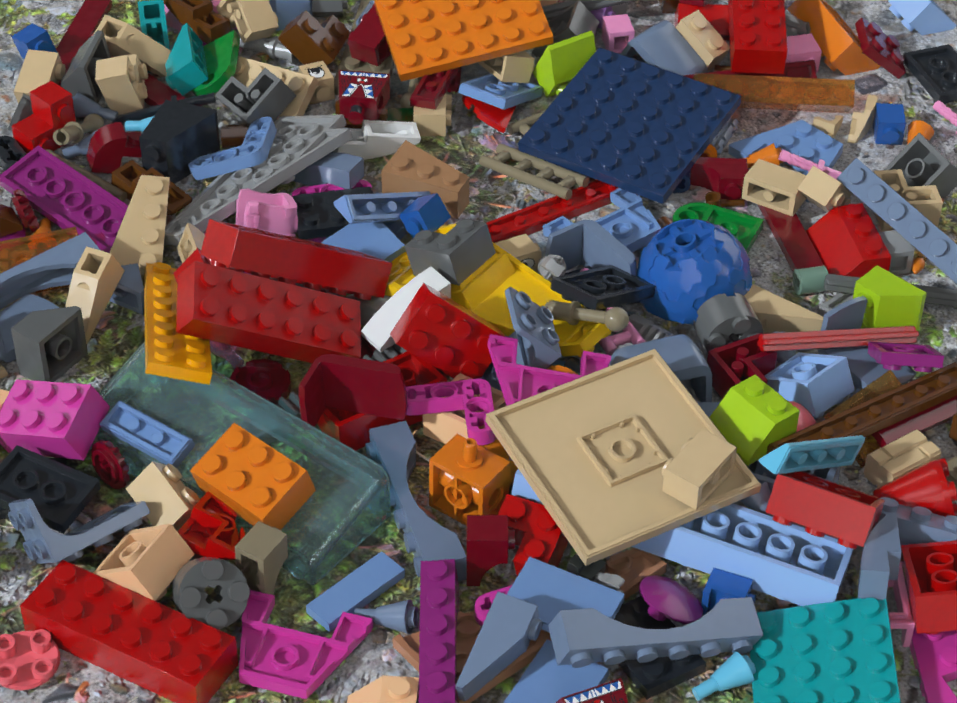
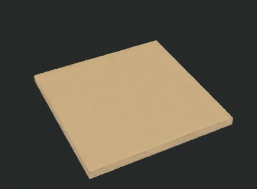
(600, 453)

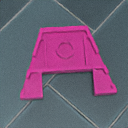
(526, 381)
(292, 659)
(936, 663)

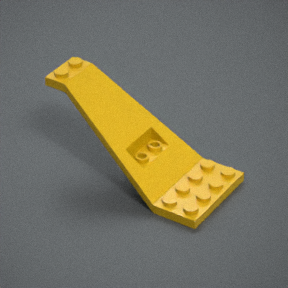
(485, 296)

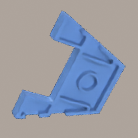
(797, 138)
(629, 224)

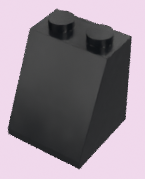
(178, 137)

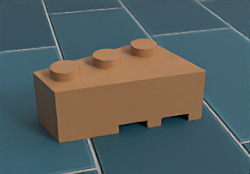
(419, 171)

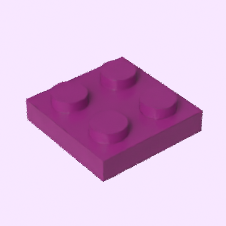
(896, 355)

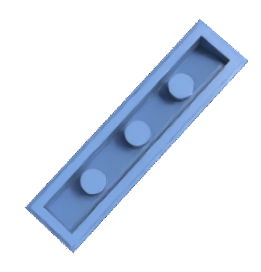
(375, 207)

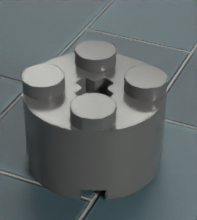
(726, 320)
(230, 591)

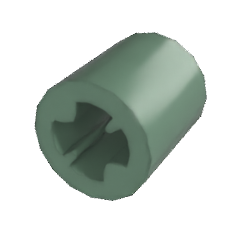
(809, 280)

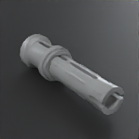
(269, 46)

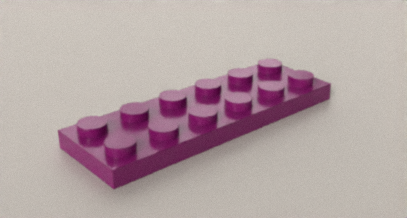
(66, 196)

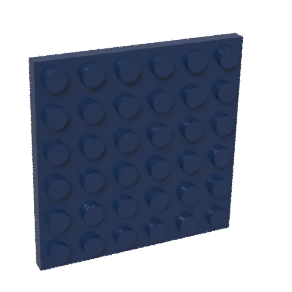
(630, 124)

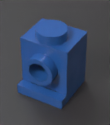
(725, 586)

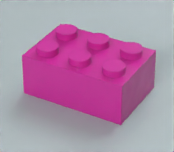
(51, 418)

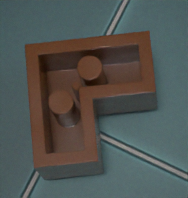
(314, 41)

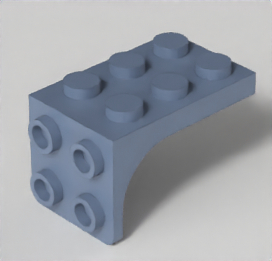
(535, 335)
(51, 547)

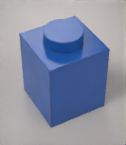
(33, 38)
(889, 124)
(424, 214)

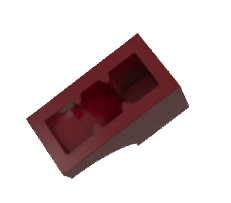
(720, 175)
(487, 544)

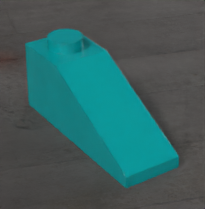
(153, 21)
(186, 62)

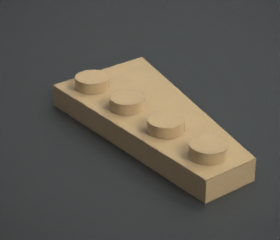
(299, 83)
(144, 224)

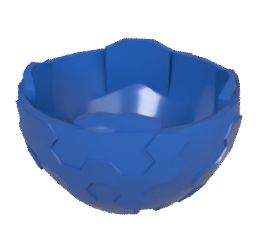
(689, 266)

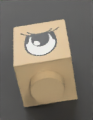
(325, 87)
(523, 249)

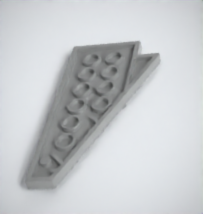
(295, 147)

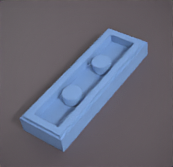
(147, 434)
(355, 590)

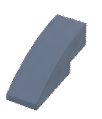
(334, 168)
(880, 559)

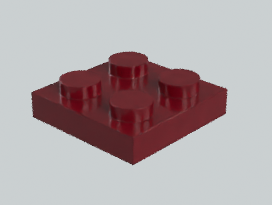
(880, 47)

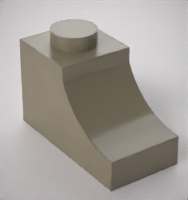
(261, 556)

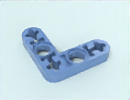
(251, 153)

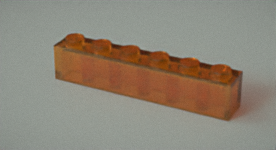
(786, 92)

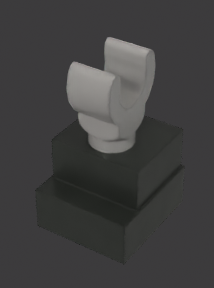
(595, 572)

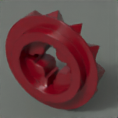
(25, 210)
(109, 464)

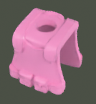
(267, 212)

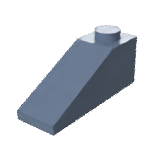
(501, 641)

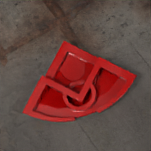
(489, 114)
(212, 529)

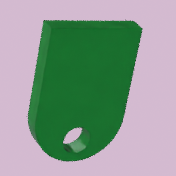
(221, 63)
(742, 226)

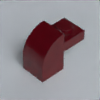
(110, 145)

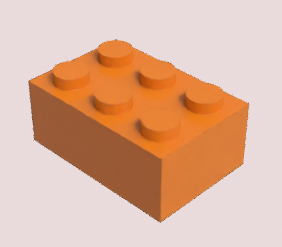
(253, 478)

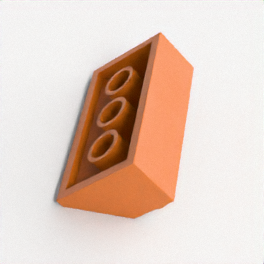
(833, 36)

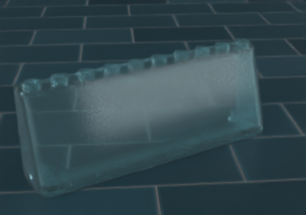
(350, 488)

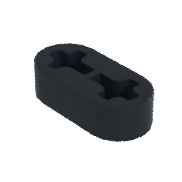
(9, 152)

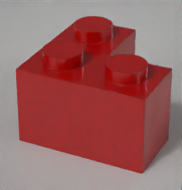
(51, 111)
(534, 532)

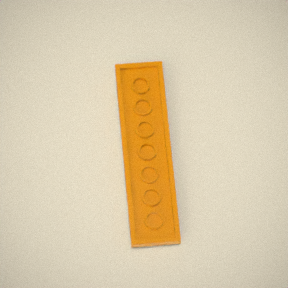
(165, 350)

